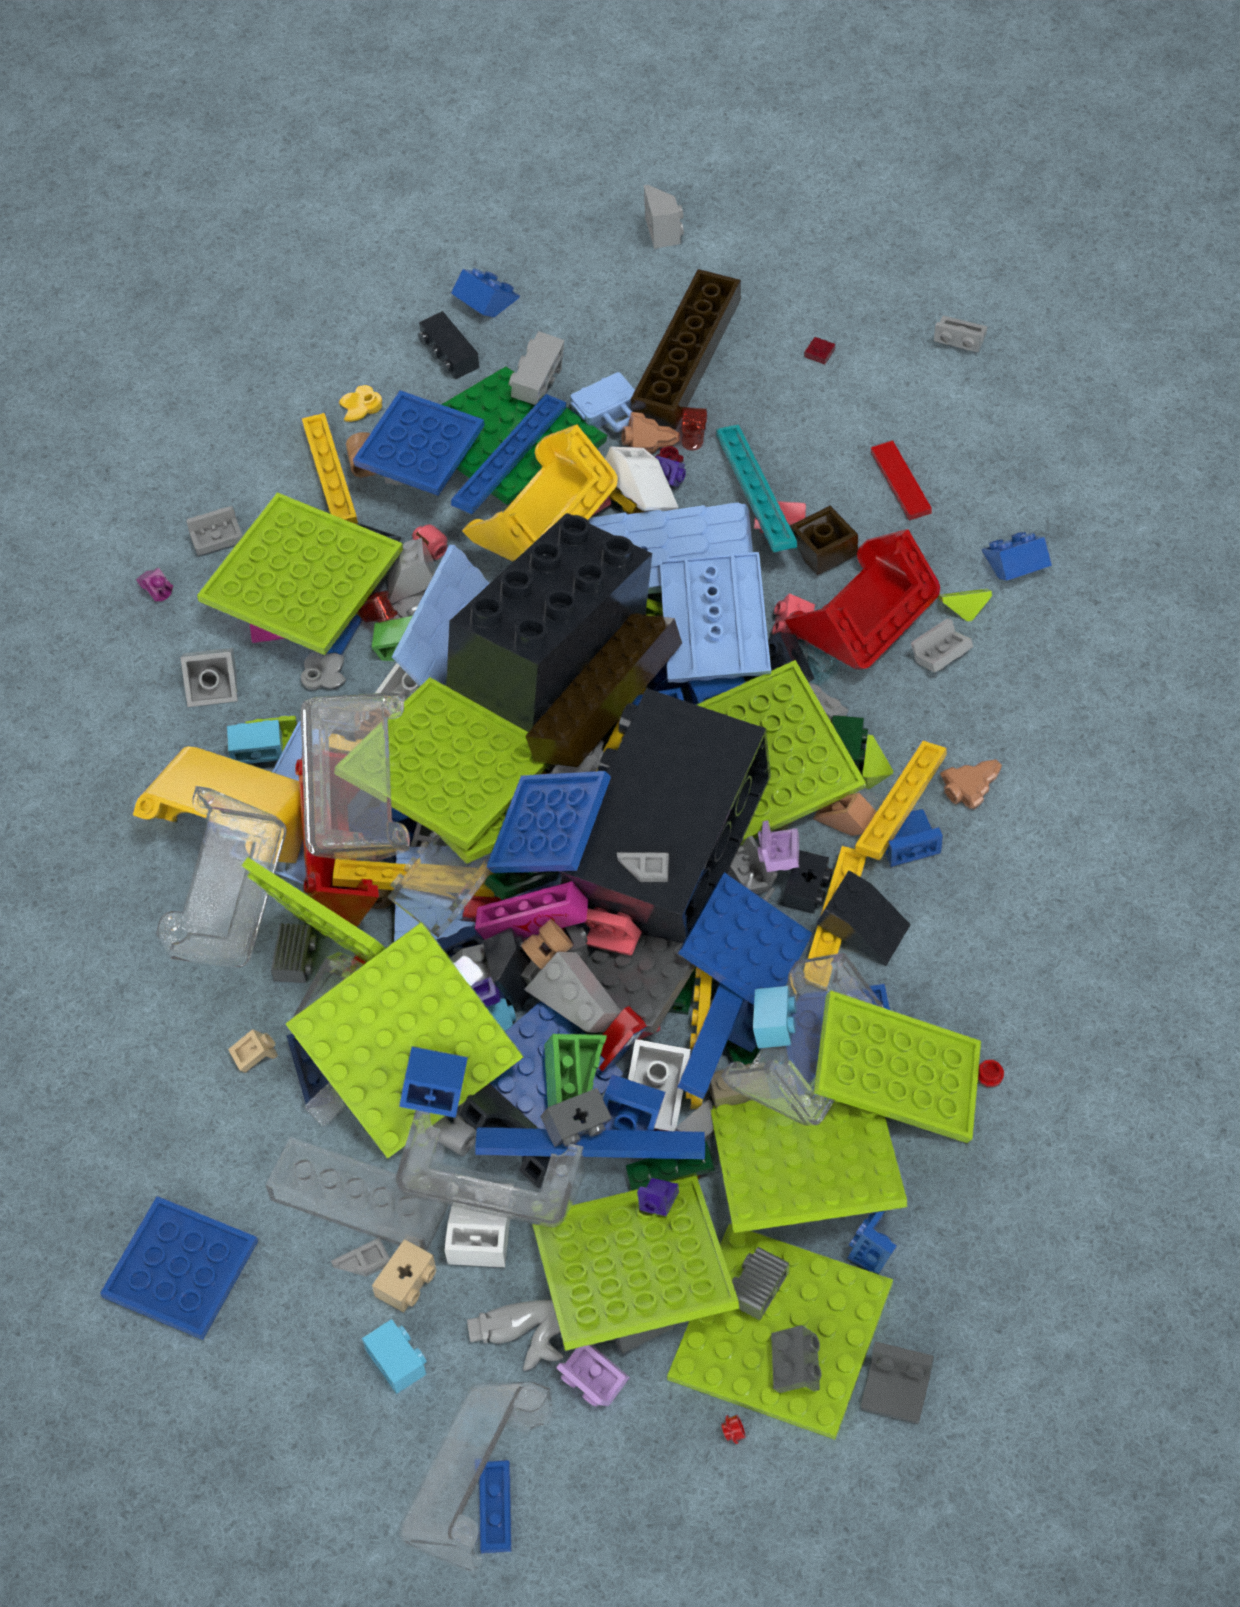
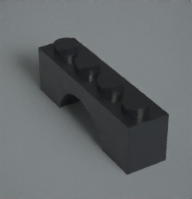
(492, 1110)

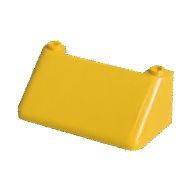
(571, 481)
(192, 767)

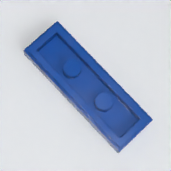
(495, 1508)

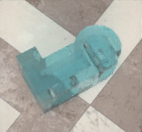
(820, 663)

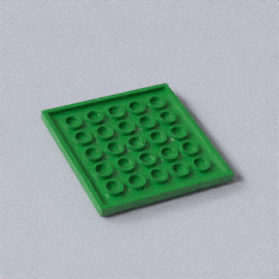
(501, 414)

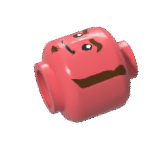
(433, 538)

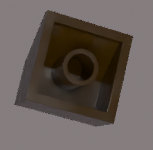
(825, 540)

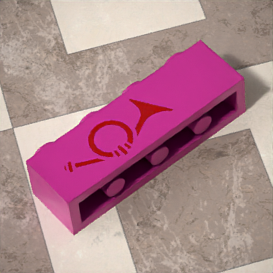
(530, 911)

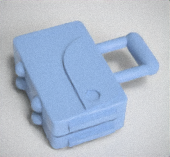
(604, 402)

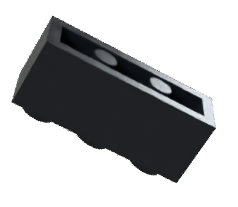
(448, 345)

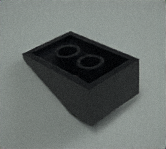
(864, 919)

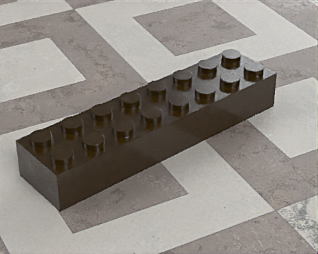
(686, 348)
(603, 690)

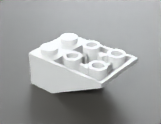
(641, 478)
(476, 1238)

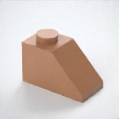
(847, 815)

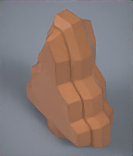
(647, 434)
(970, 783)

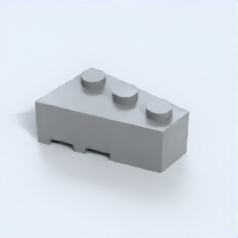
(536, 368)
(574, 992)

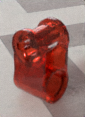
(693, 427)
(377, 608)

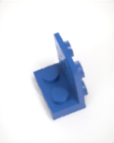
(914, 840)
(869, 1247)

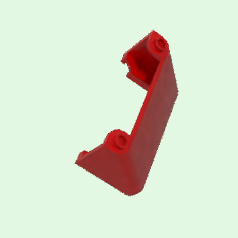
(873, 605)
(347, 902)

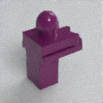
(156, 584)

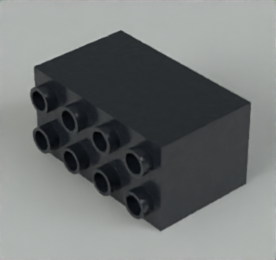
(545, 619)
(678, 788)

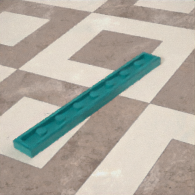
(756, 488)

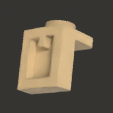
(252, 1049)

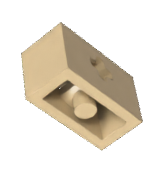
(405, 1262)

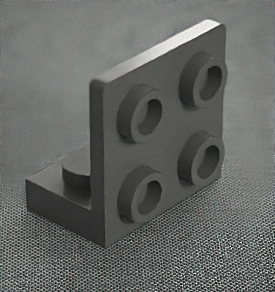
(897, 1382)

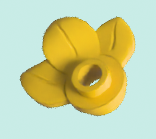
(361, 403)

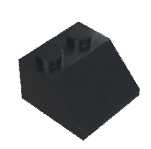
(507, 963)

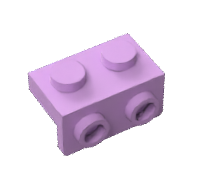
(778, 848)
(593, 1375)

